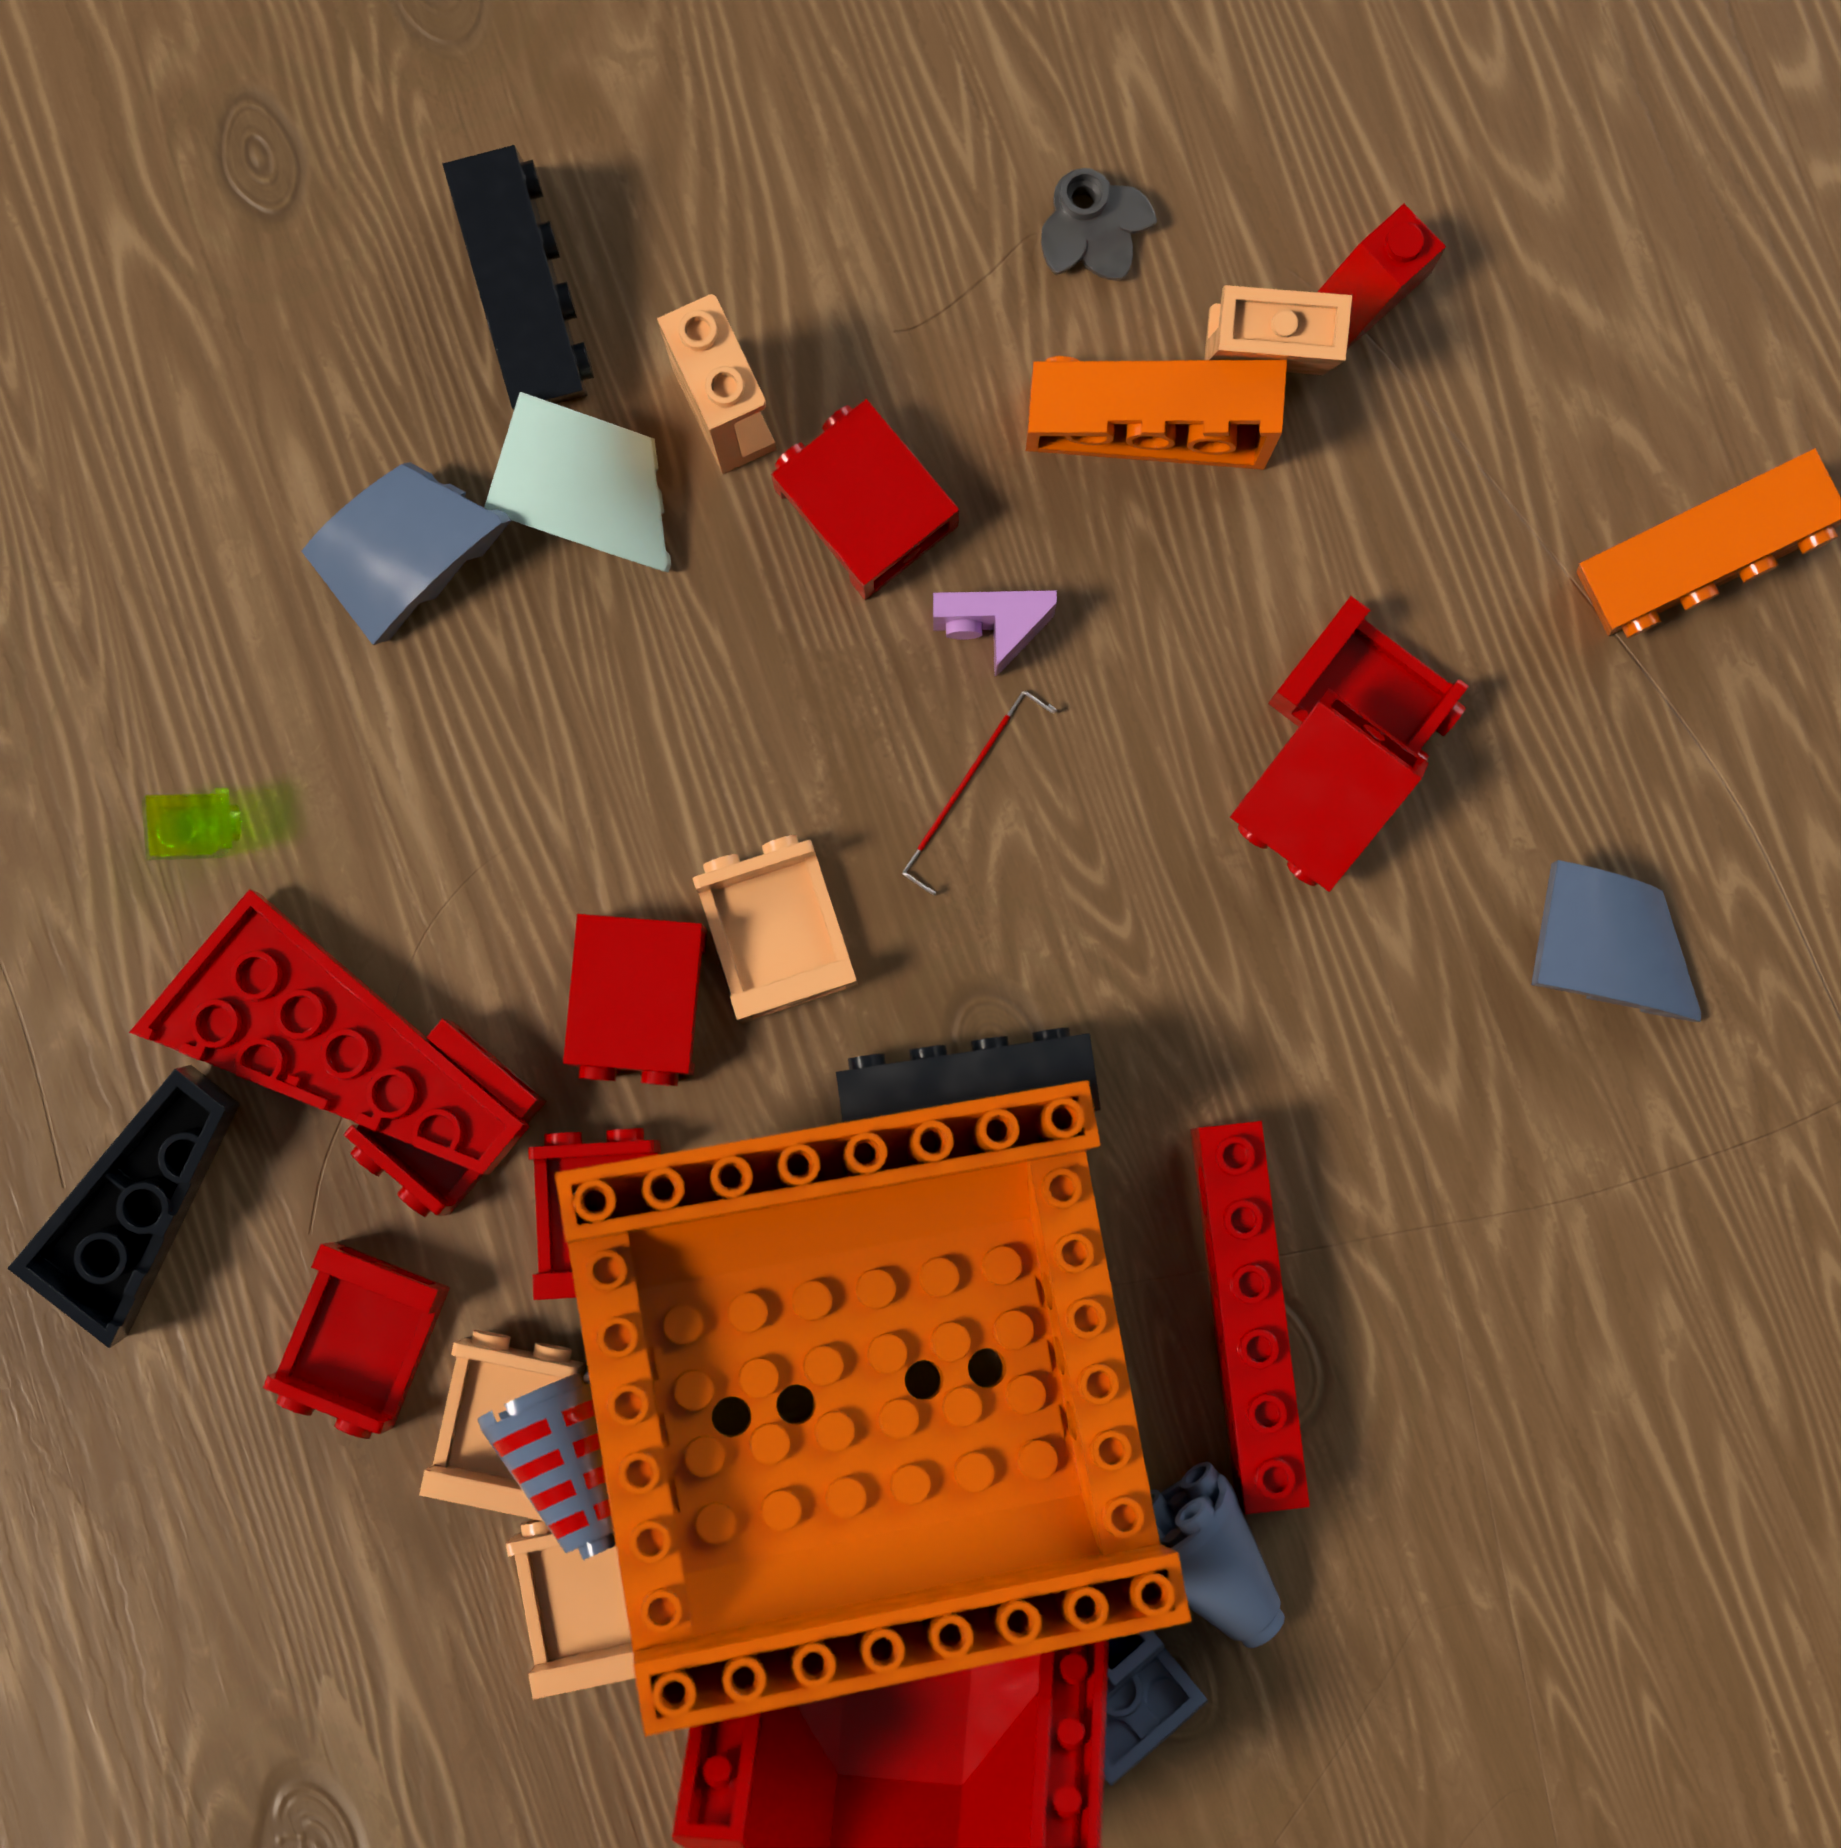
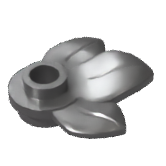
(1094, 234)

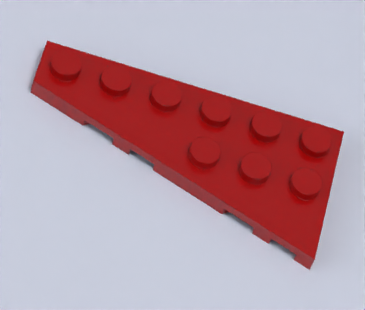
(304, 1025)

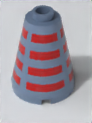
(557, 1461)

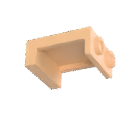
(1280, 325)
(717, 382)
(774, 928)
(483, 1380)
(571, 1614)

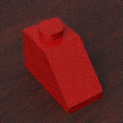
(1385, 269)

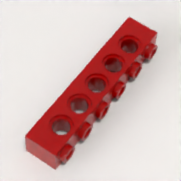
(1249, 1317)

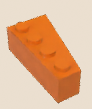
(1158, 410)
(1713, 544)

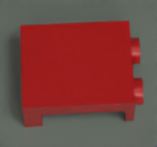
(865, 496)
(1373, 678)
(1328, 791)
(633, 998)
(561, 1154)
(426, 1179)
(357, 1341)

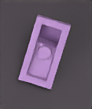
(1011, 614)

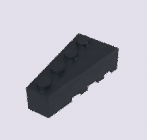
(516, 275)
(987, 1071)
(122, 1217)

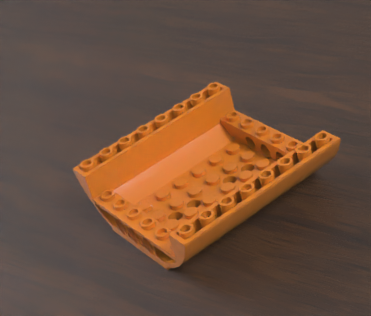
(885, 1523)

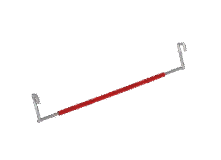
(1050, 708)

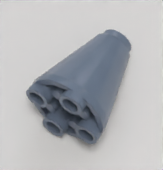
(1218, 1556)

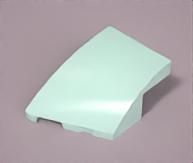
(581, 481)

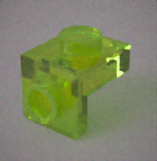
(190, 825)

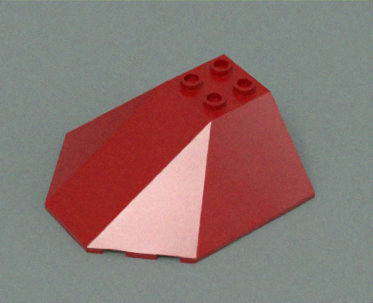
(920, 1763)

